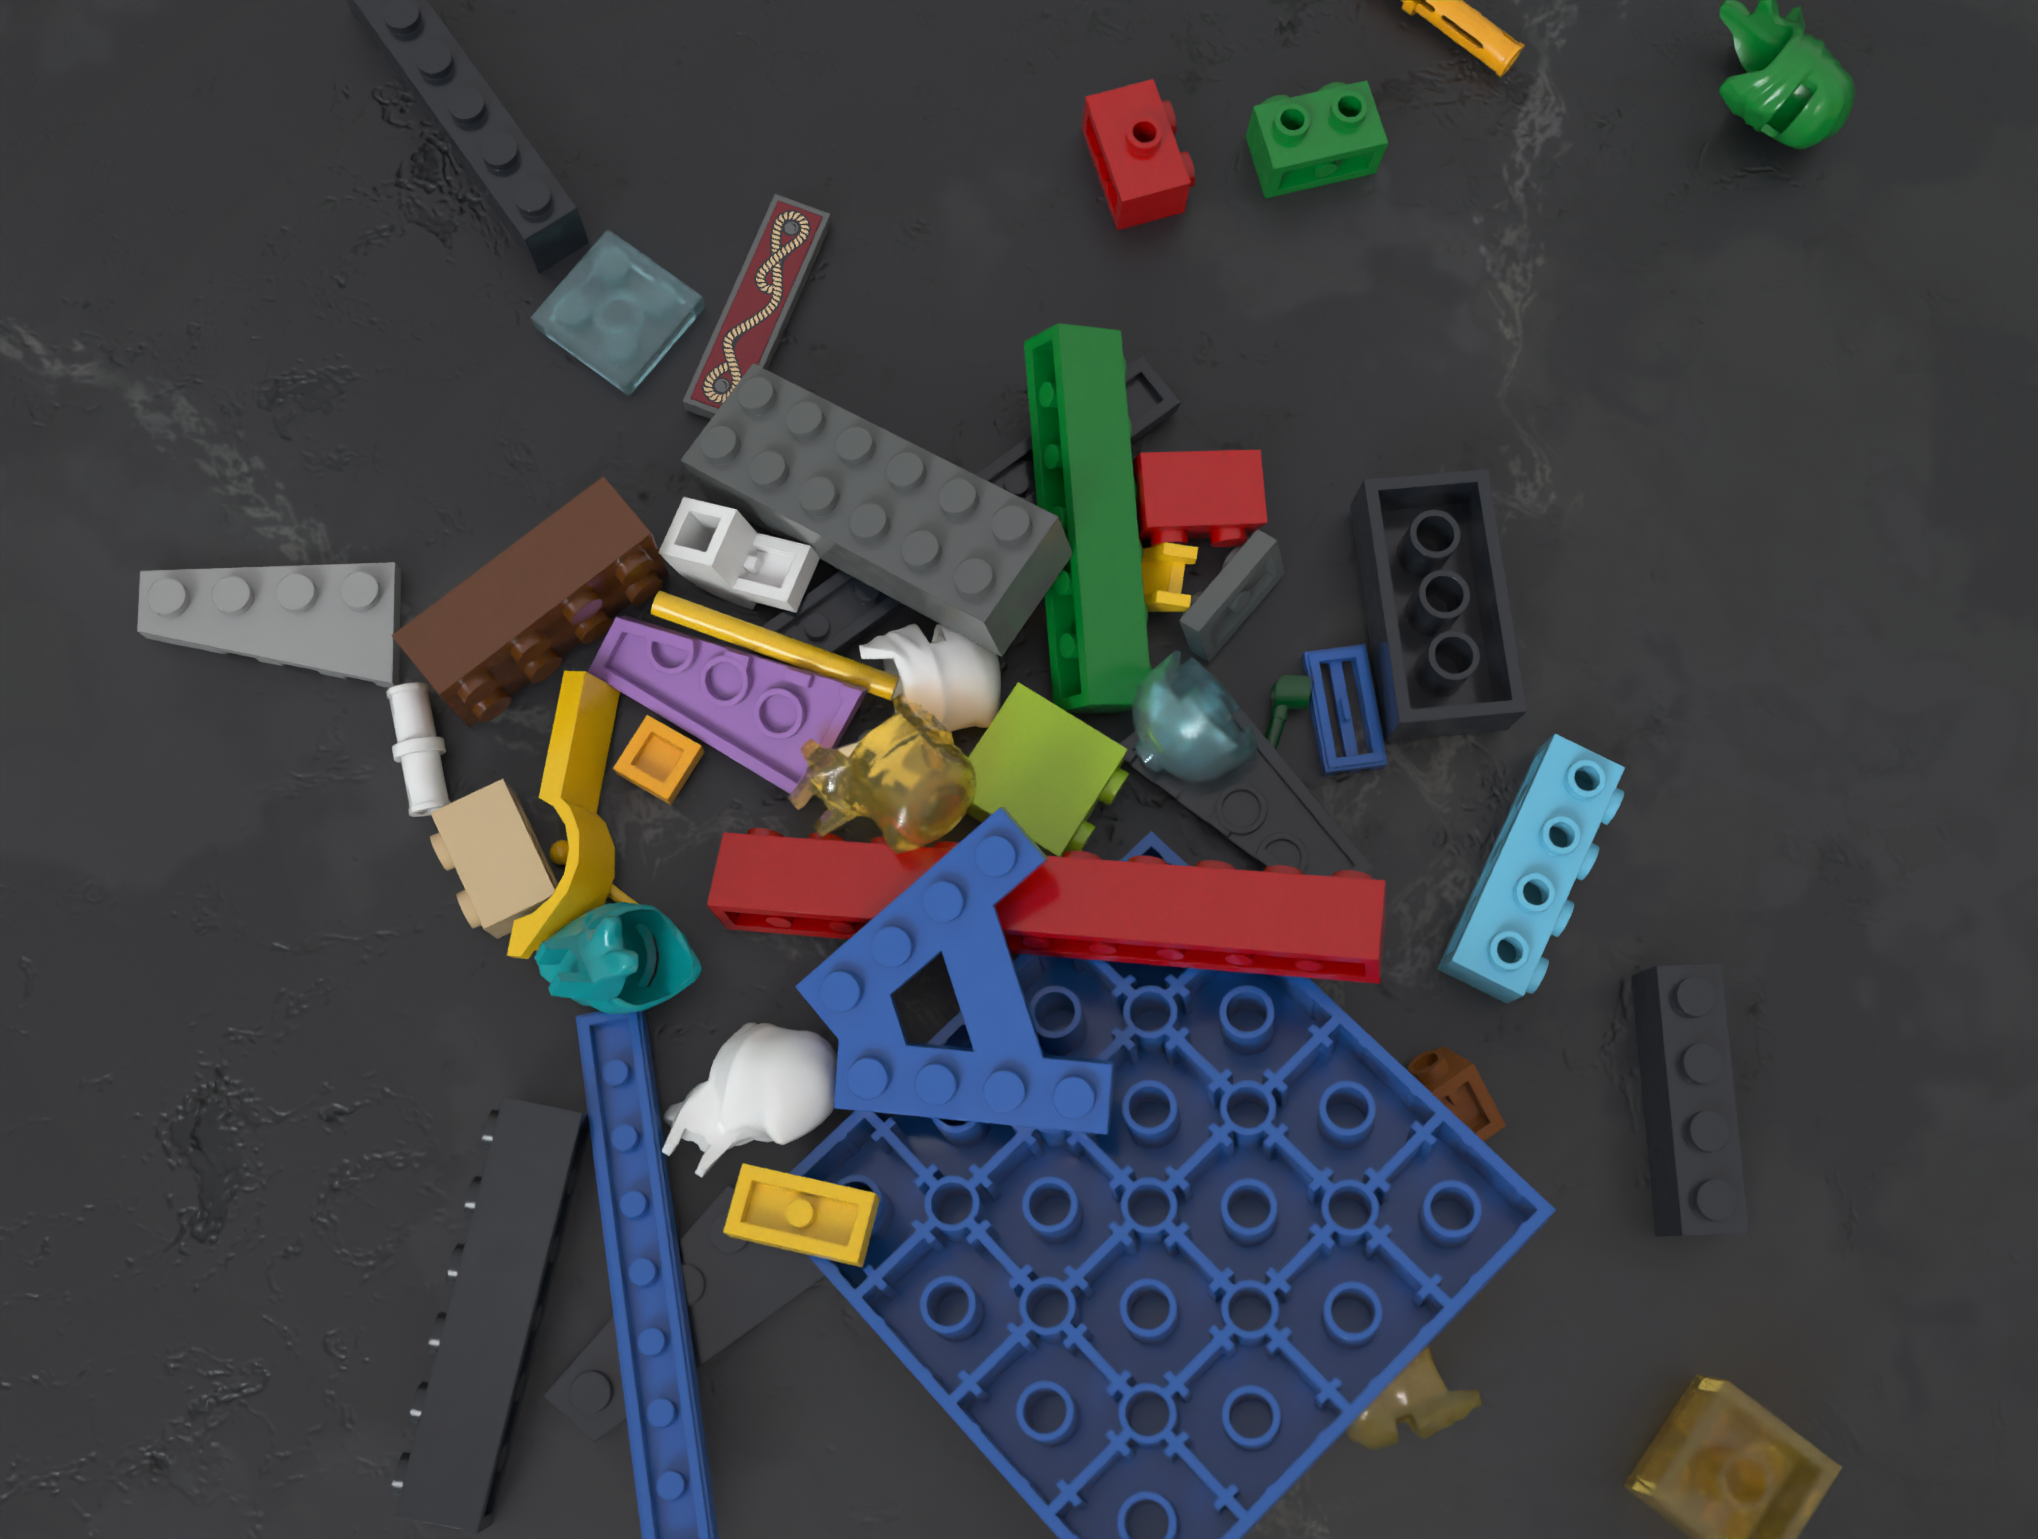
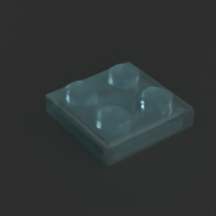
(618, 312)

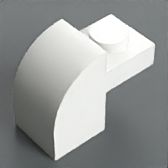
(733, 561)

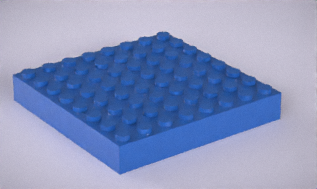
(1209, 1289)

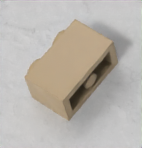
(494, 856)

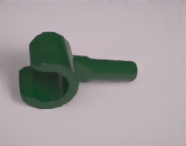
(1287, 693)

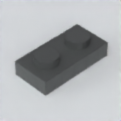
(1233, 595)

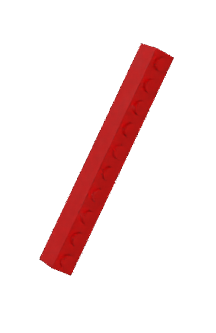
(1075, 905)

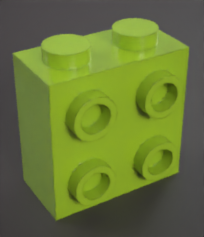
(1045, 771)

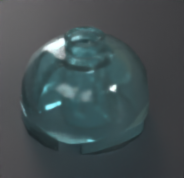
(1188, 722)

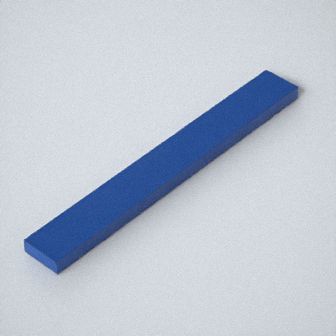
(646, 1279)

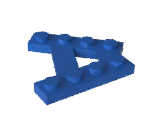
(1005, 1072)

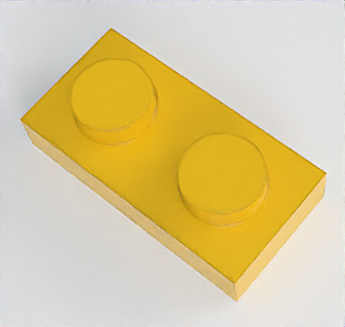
(802, 1215)

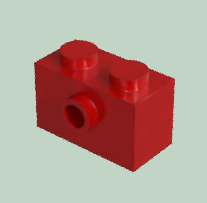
(1137, 153)
(1199, 496)

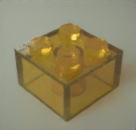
(1731, 1468)

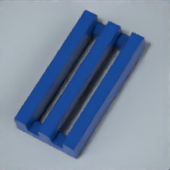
(1351, 761)

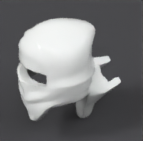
(948, 677)
(760, 1088)

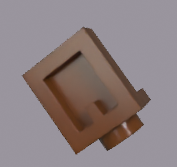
(1459, 1088)

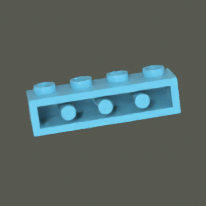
(1532, 870)

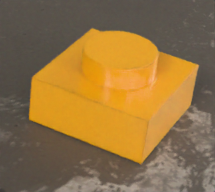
(658, 759)

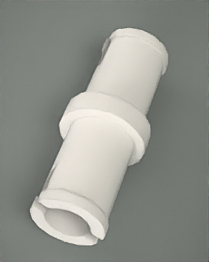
(418, 748)

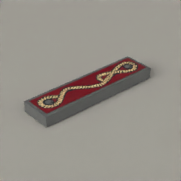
(759, 302)

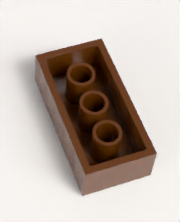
(535, 603)

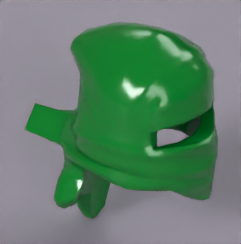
(1791, 79)

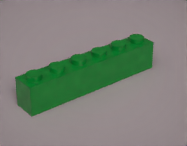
(1088, 482)

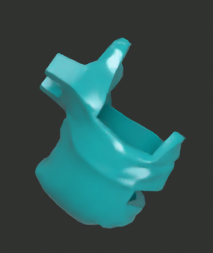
(611, 956)

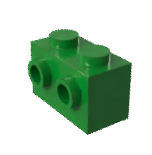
(1315, 138)

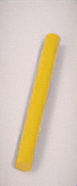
(773, 644)

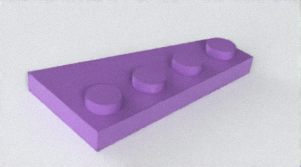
(729, 697)

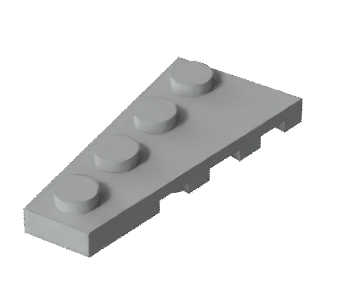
(291, 615)

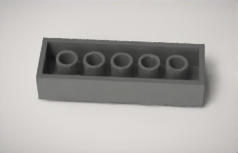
(880, 508)

